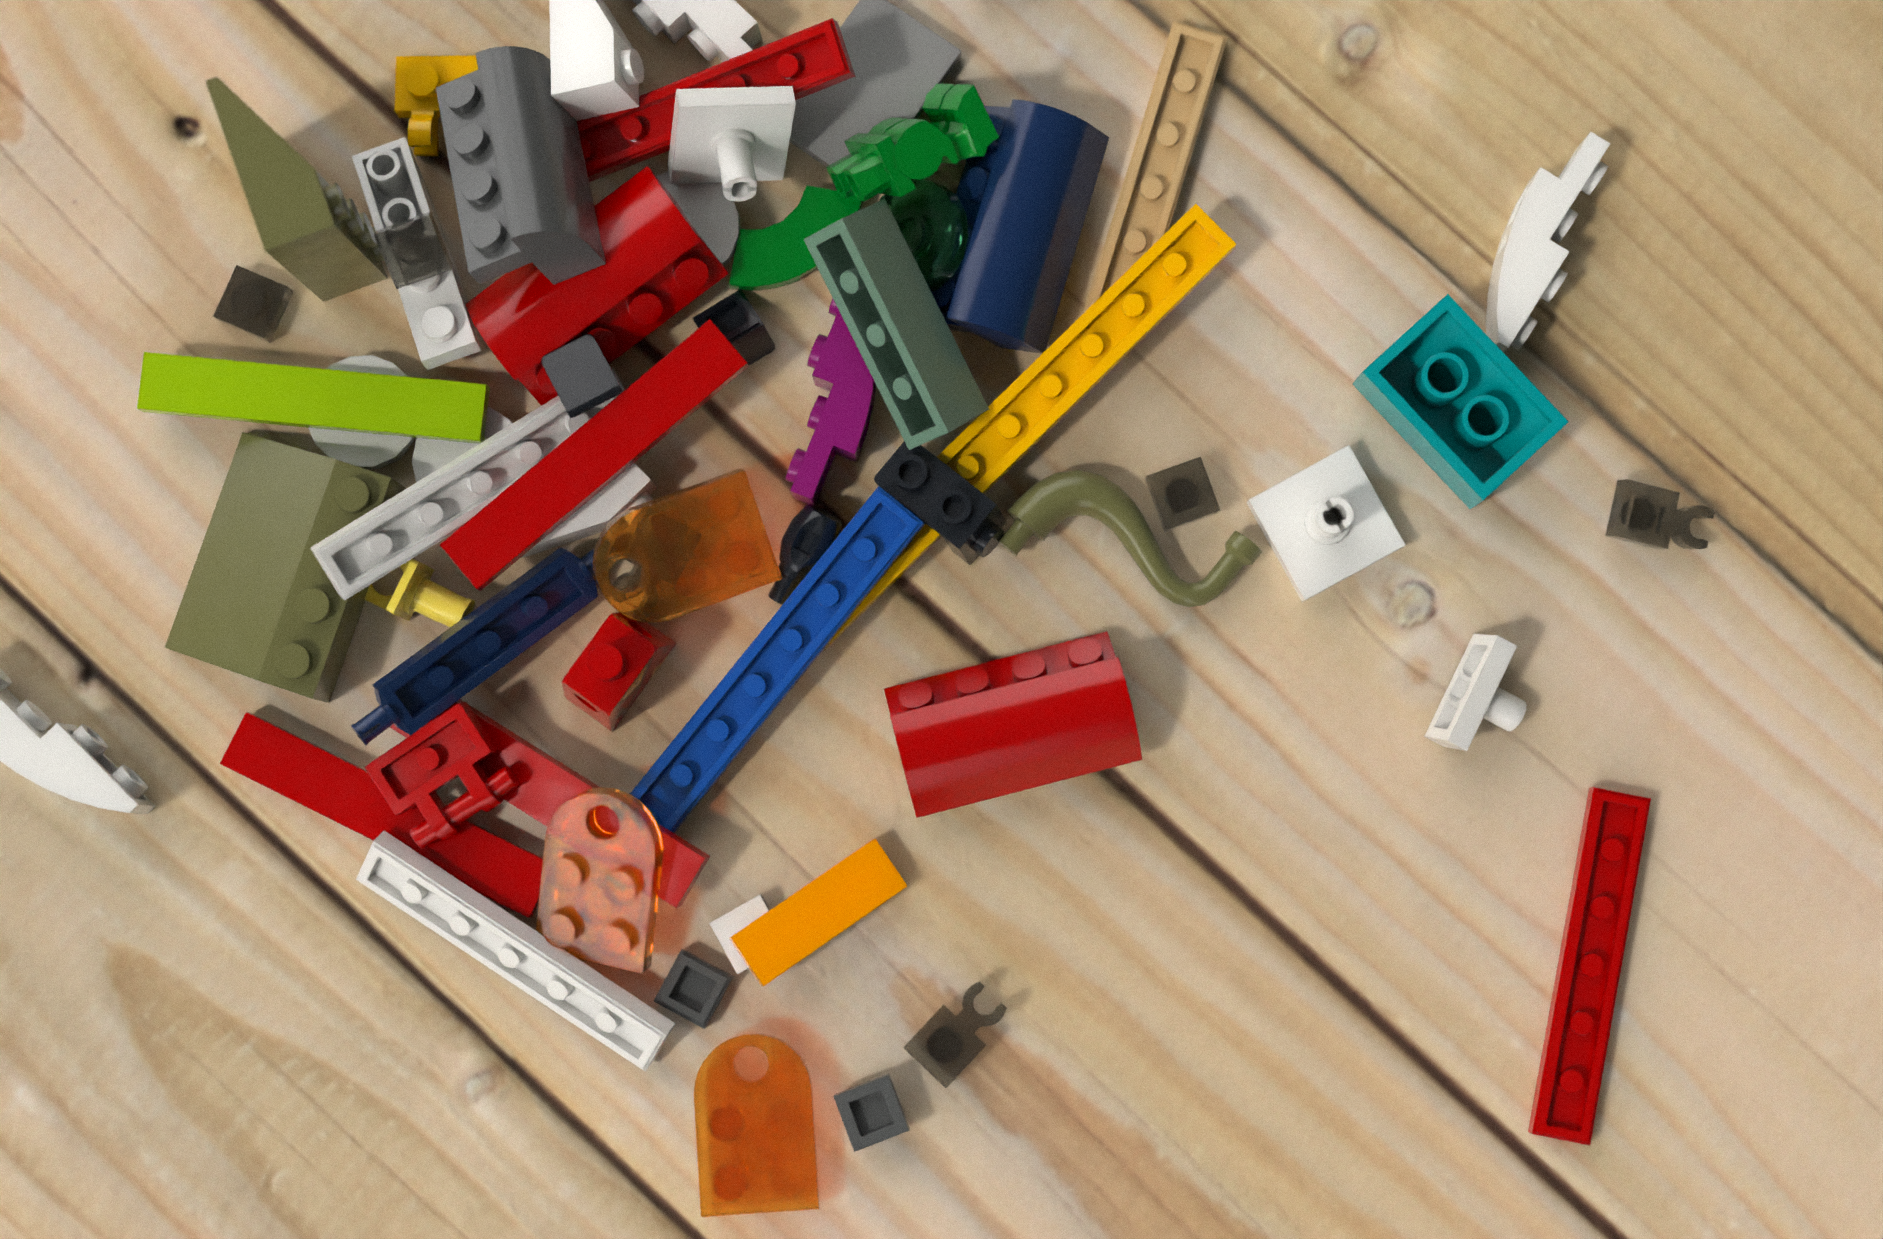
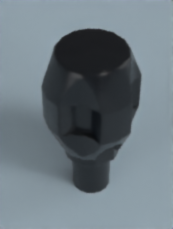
(802, 546)

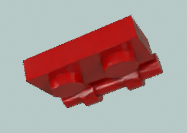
(430, 760)

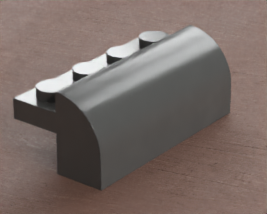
(518, 170)

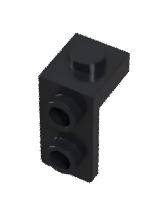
(943, 501)

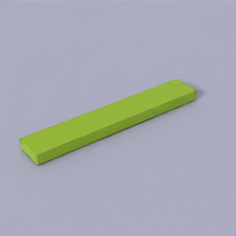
(313, 398)

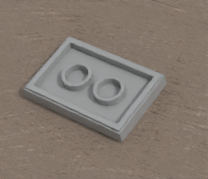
(894, 70)

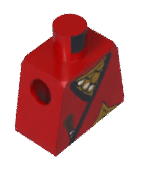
(615, 668)

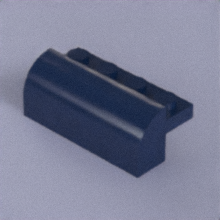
(1023, 224)

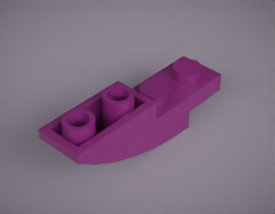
(840, 419)

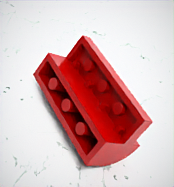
(649, 275)
(1013, 724)

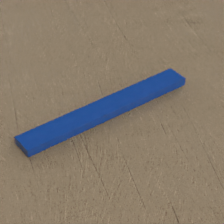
(777, 659)

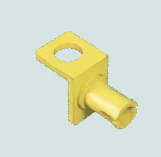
(421, 595)

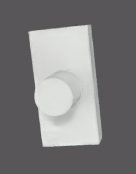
(1476, 694)

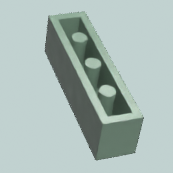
(896, 324)

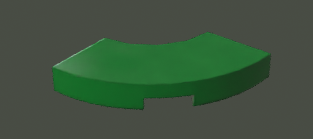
(778, 252)

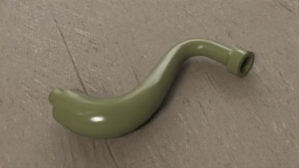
(1095, 496)

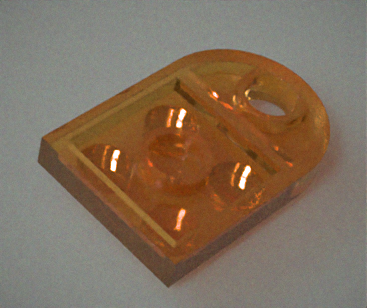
(690, 550)
(601, 885)
(755, 1133)

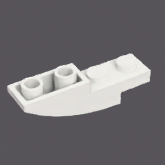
(717, 26)
(1526, 257)
(433, 305)
(65, 758)

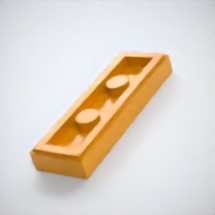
(818, 912)

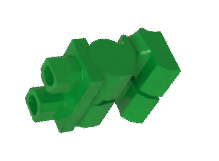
(914, 148)

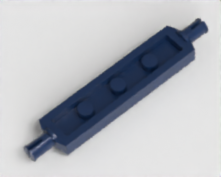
(480, 644)

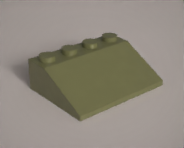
(295, 209)
(256, 586)

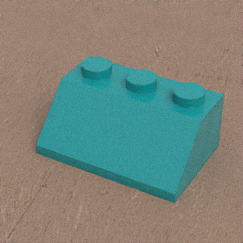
(1459, 402)

